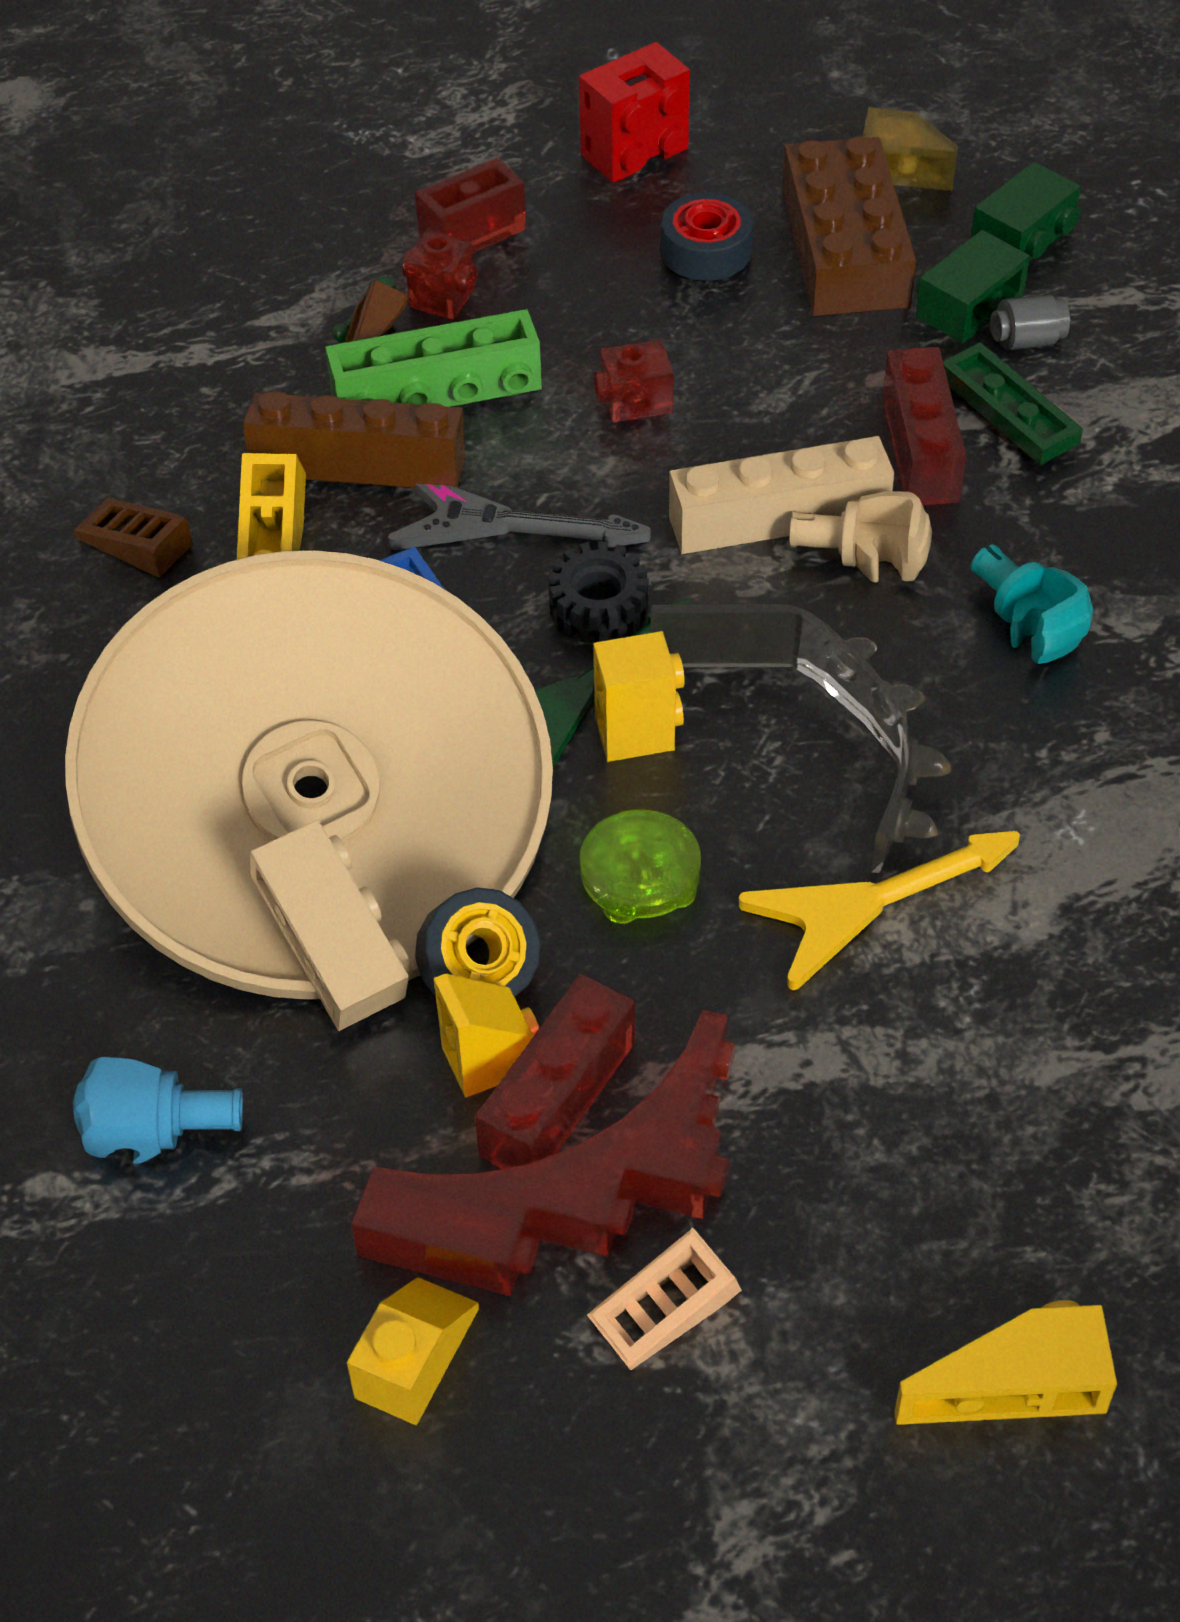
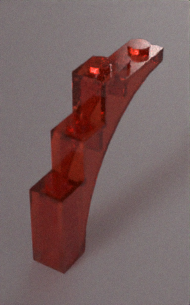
(490, 1222)

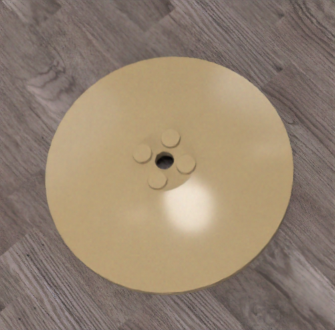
(288, 674)

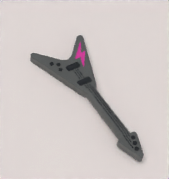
(469, 516)

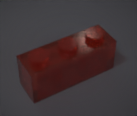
(924, 425)
(556, 1076)

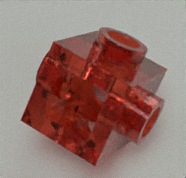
(439, 274)
(635, 381)

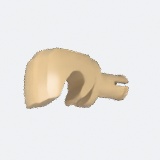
(871, 531)

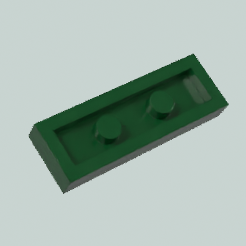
(1011, 404)

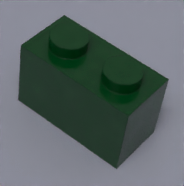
(1030, 210)
(969, 285)

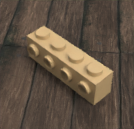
(757, 495)

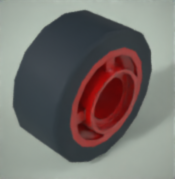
(706, 236)

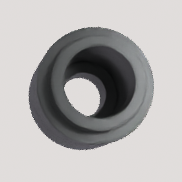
(1030, 321)

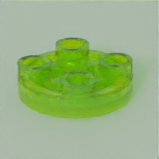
(640, 865)

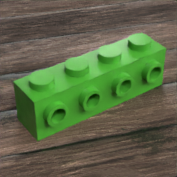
(441, 363)

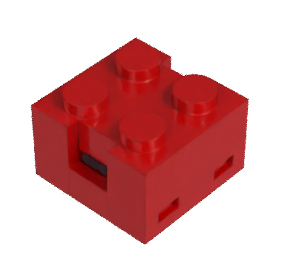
(634, 111)

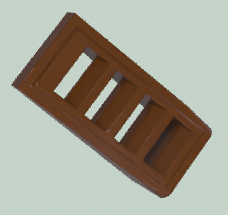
(376, 312)
(154, 555)

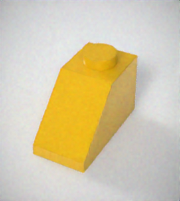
(480, 1030)
(409, 1348)

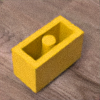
(637, 695)

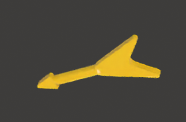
(841, 911)

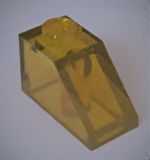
(913, 149)

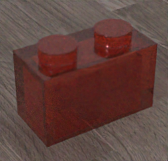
(474, 205)

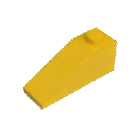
(270, 504)
(1031, 1367)

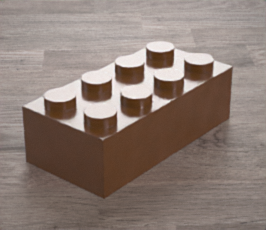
(847, 226)

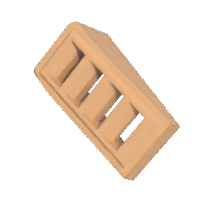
(667, 1266)

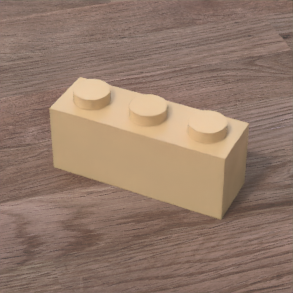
(330, 923)

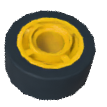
(497, 920)

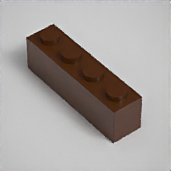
(360, 438)

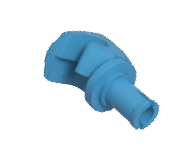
(145, 1109)

